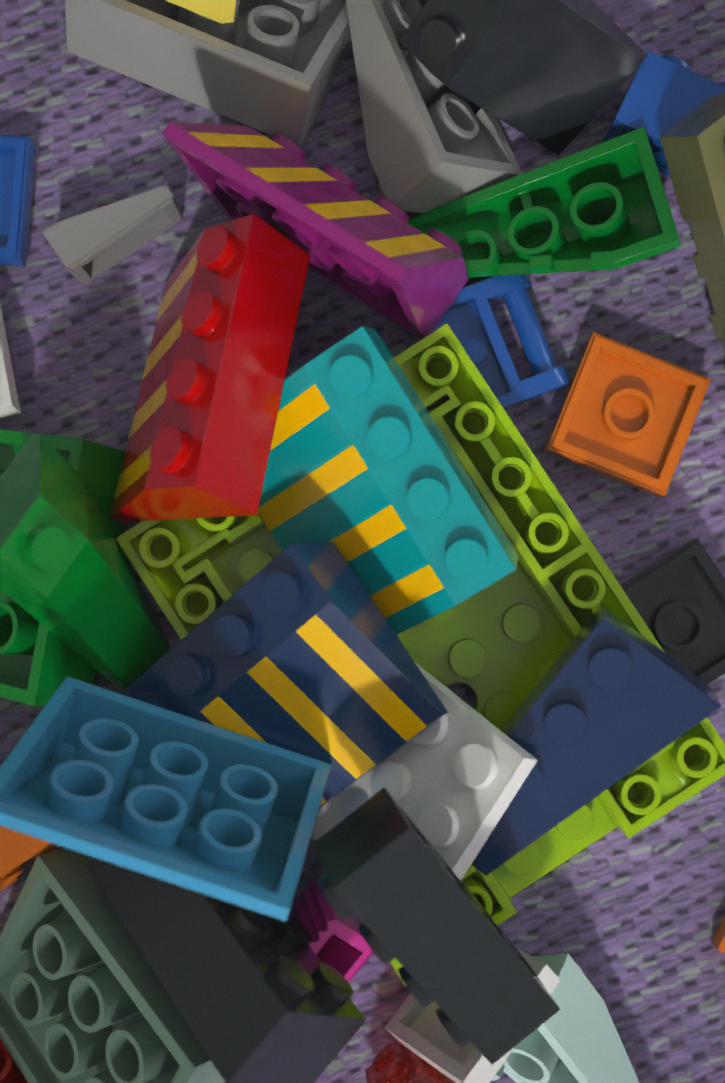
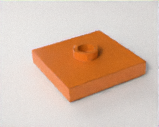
(627, 415)

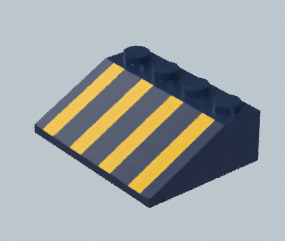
(301, 667)

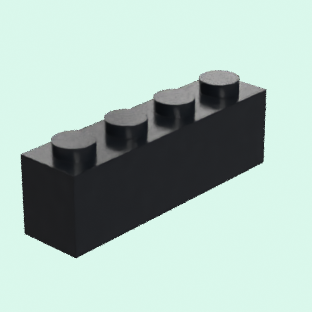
(433, 926)

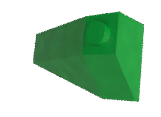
(69, 567)

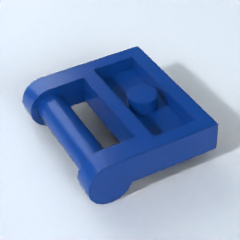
(480, 336)

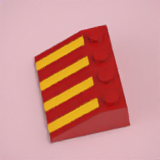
(213, 377)

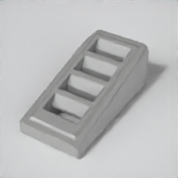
(109, 234)

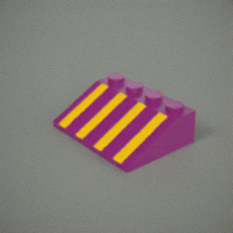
(349, 238)

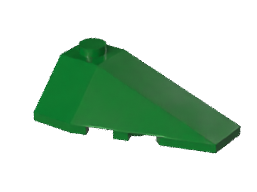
(566, 216)

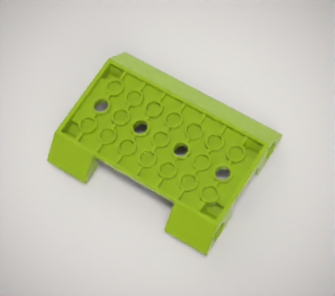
(493, 640)

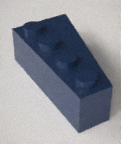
(590, 724)

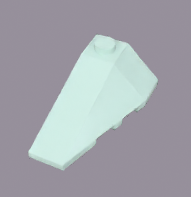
(574, 1043)

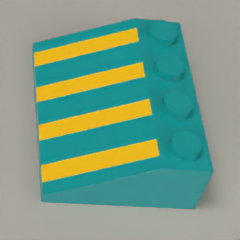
(376, 477)

